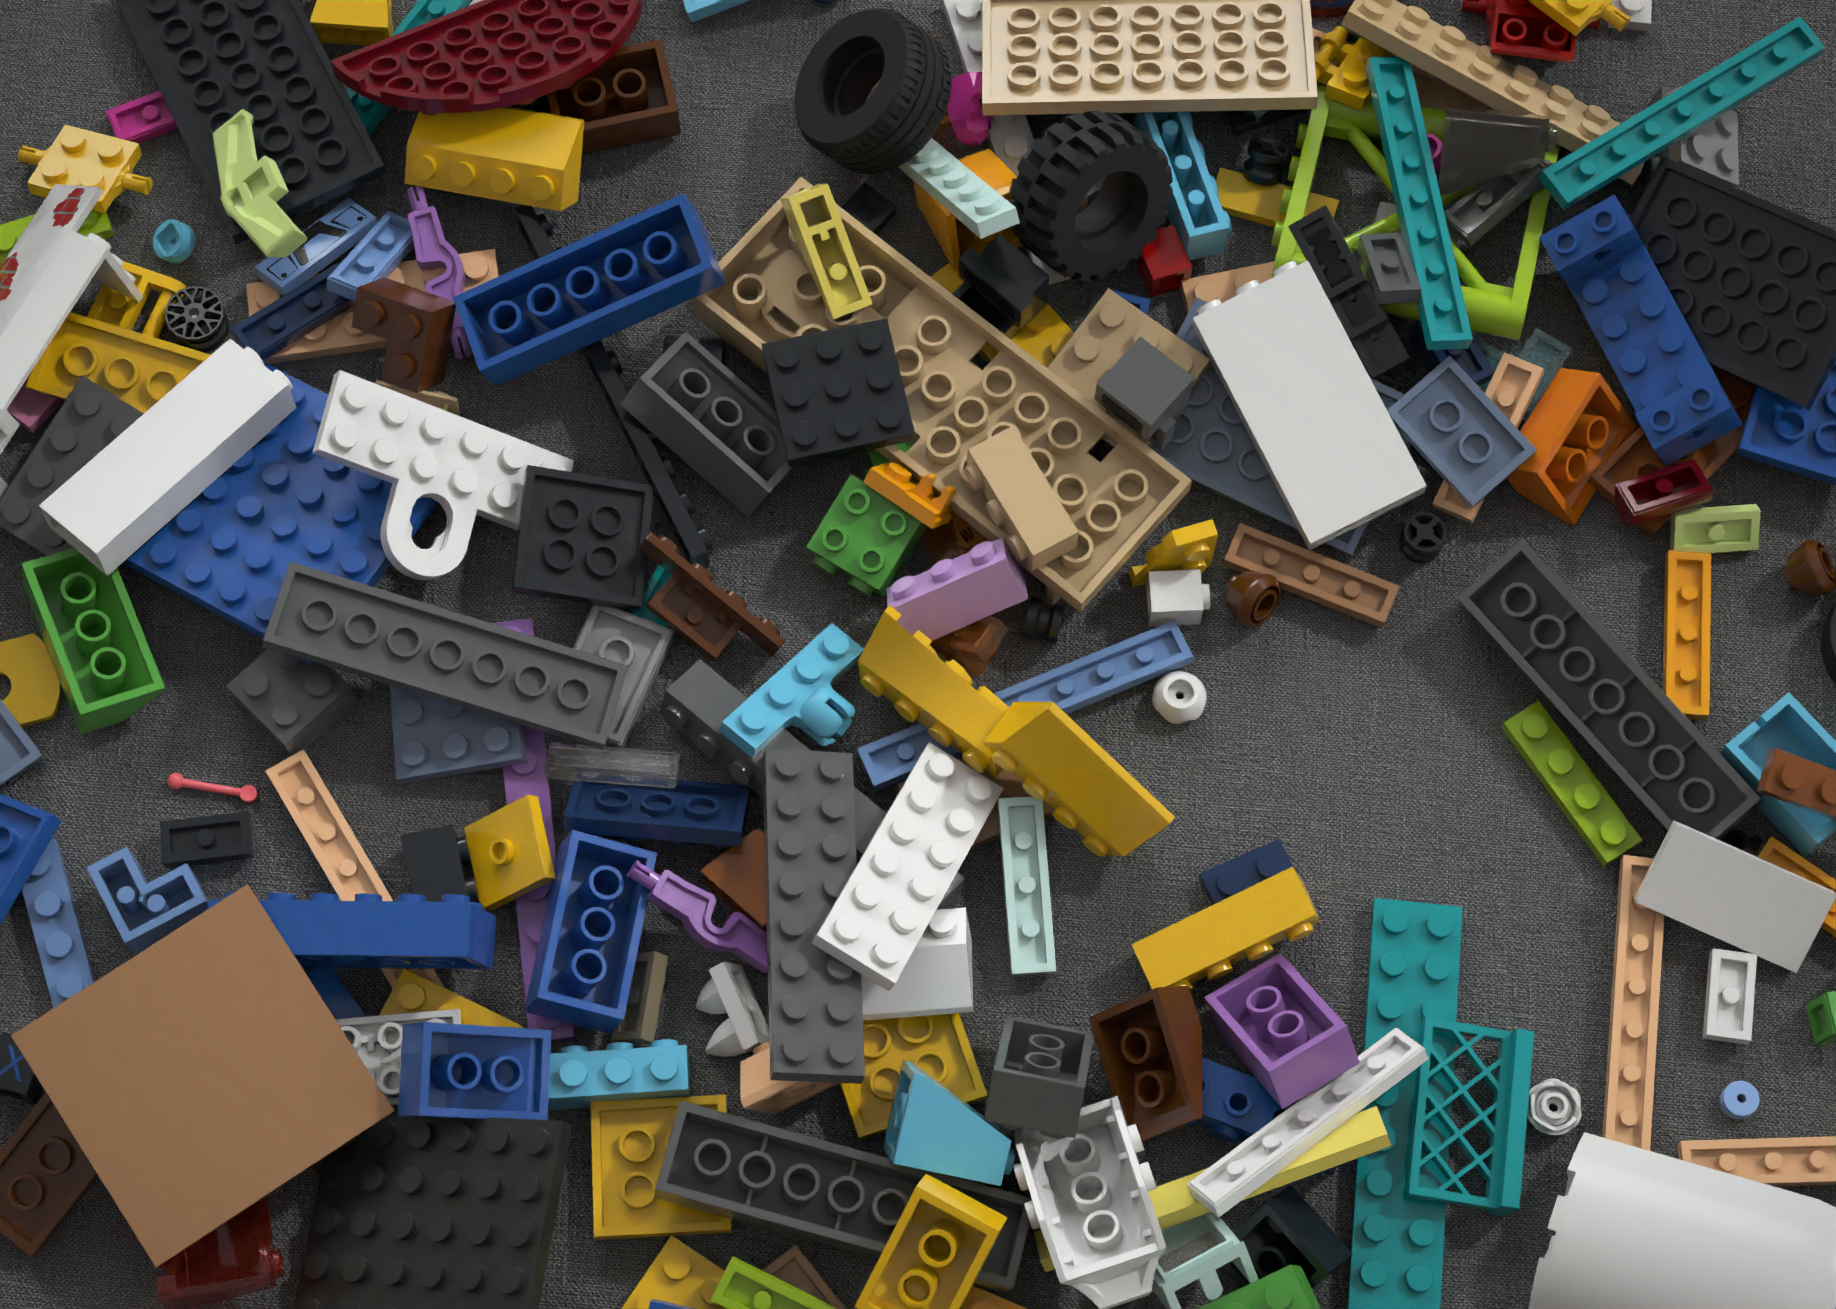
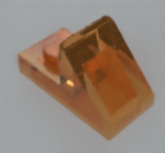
(973, 645)

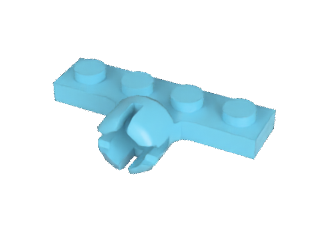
(799, 696)

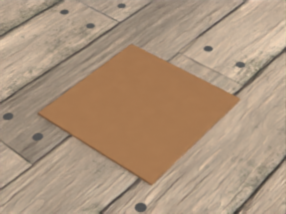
(202, 1075)

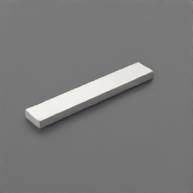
(1306, 1123)

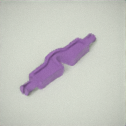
(433, 253)
(695, 910)

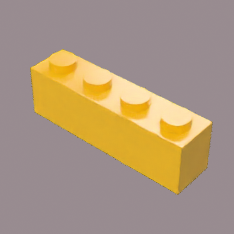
(930, 691)
(1228, 932)

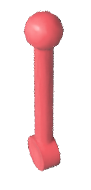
(247, 793)

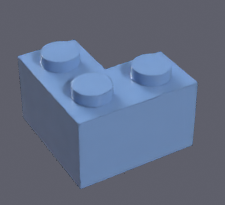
(144, 909)

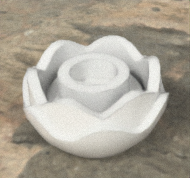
(1179, 710)
(1563, 1097)

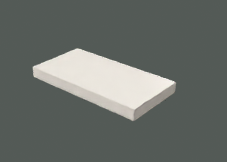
(1735, 896)

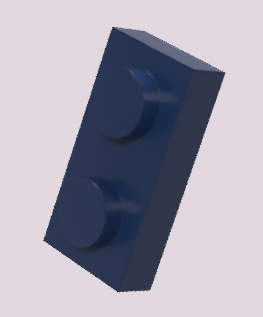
(1244, 871)

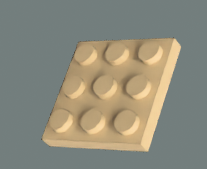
(1106, 337)

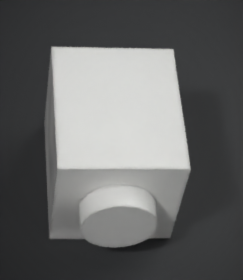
(1176, 597)

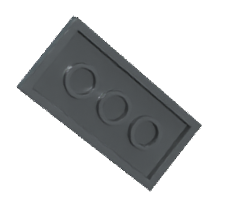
(74, 437)

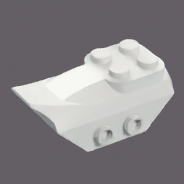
(1094, 1204)

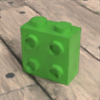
(864, 538)

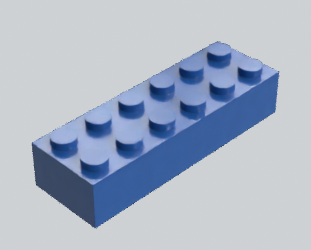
(589, 290)
(384, 933)

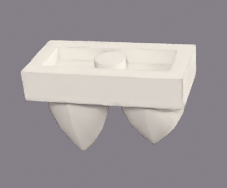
(731, 994)

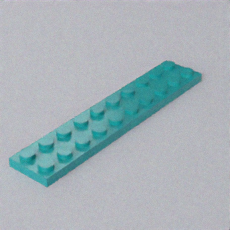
(1397, 1236)

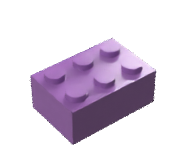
(1282, 1030)

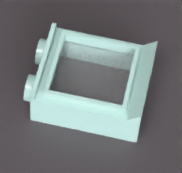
(1195, 1253)

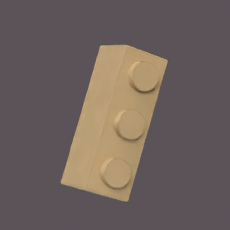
(1020, 499)

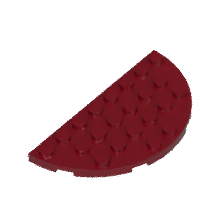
(490, 54)

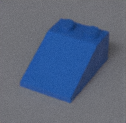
(474, 1072)

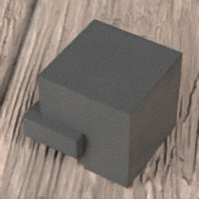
(1146, 392)

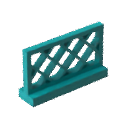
(1508, 1117)

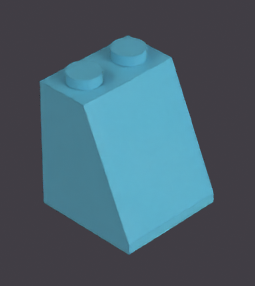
(943, 1133)

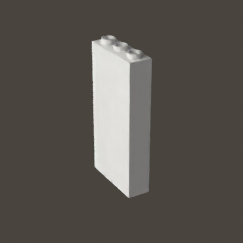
(1308, 403)

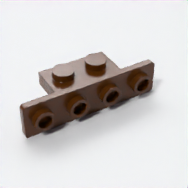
(700, 608)

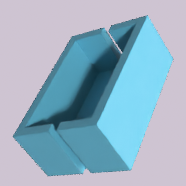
(1795, 731)

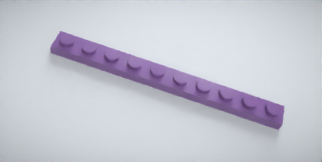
(522, 781)

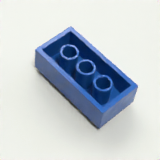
(589, 934)

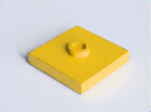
(509, 852)

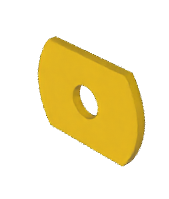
(33, 679)

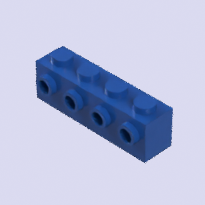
(1236, 1104)

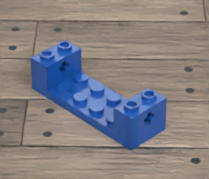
(1641, 330)

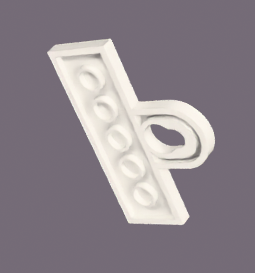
(428, 456)

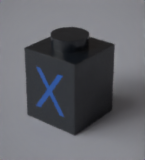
(16, 1075)

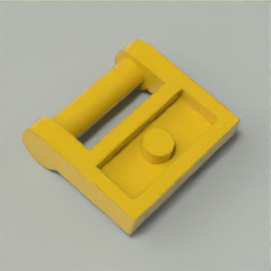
(123, 312)

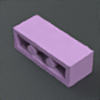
(959, 590)

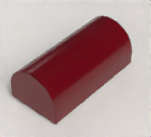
(1662, 493)

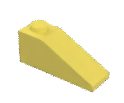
(826, 249)

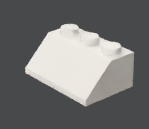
(935, 976)

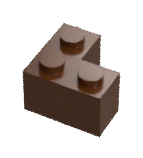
(415, 327)

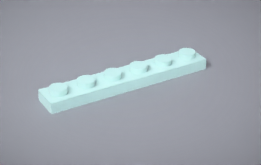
(960, 190)

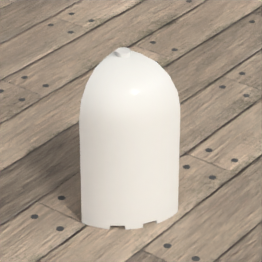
(1681, 1237)

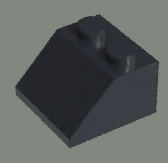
(1287, 1234)

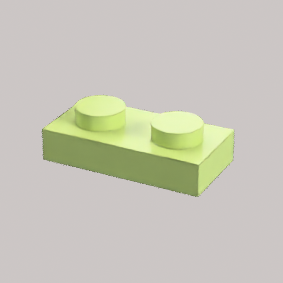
(1716, 529)

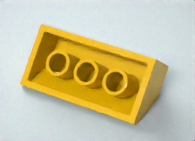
(498, 155)
(1076, 778)

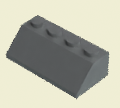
(712, 422)

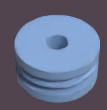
(1734, 1108)

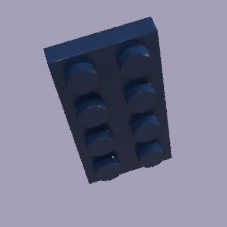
(678, 815)

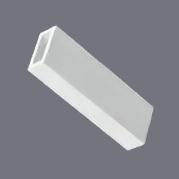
(169, 456)

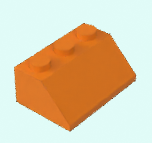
(1574, 433)

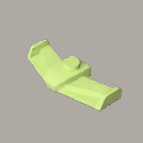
(253, 188)

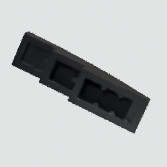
(1349, 292)

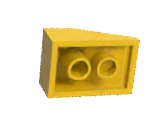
(933, 1251)

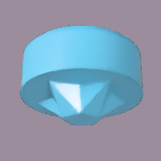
(173, 241)

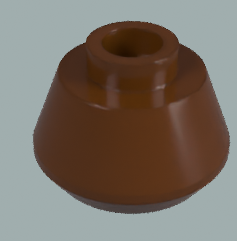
(1810, 570)
(1252, 597)

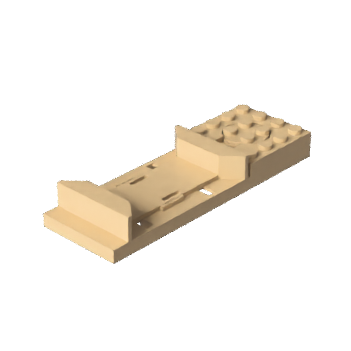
(953, 400)

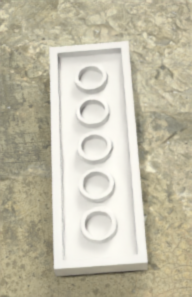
(908, 867)

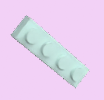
(1026, 886)

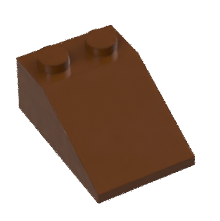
(1153, 1058)

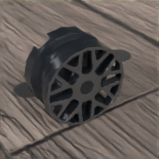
(197, 320)

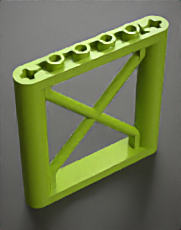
(1489, 306)

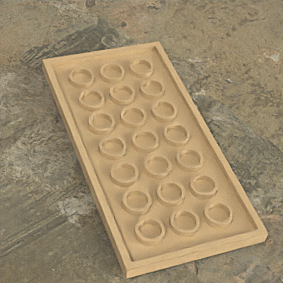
(1146, 56)

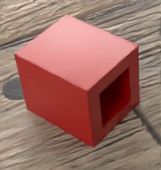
(1164, 262)

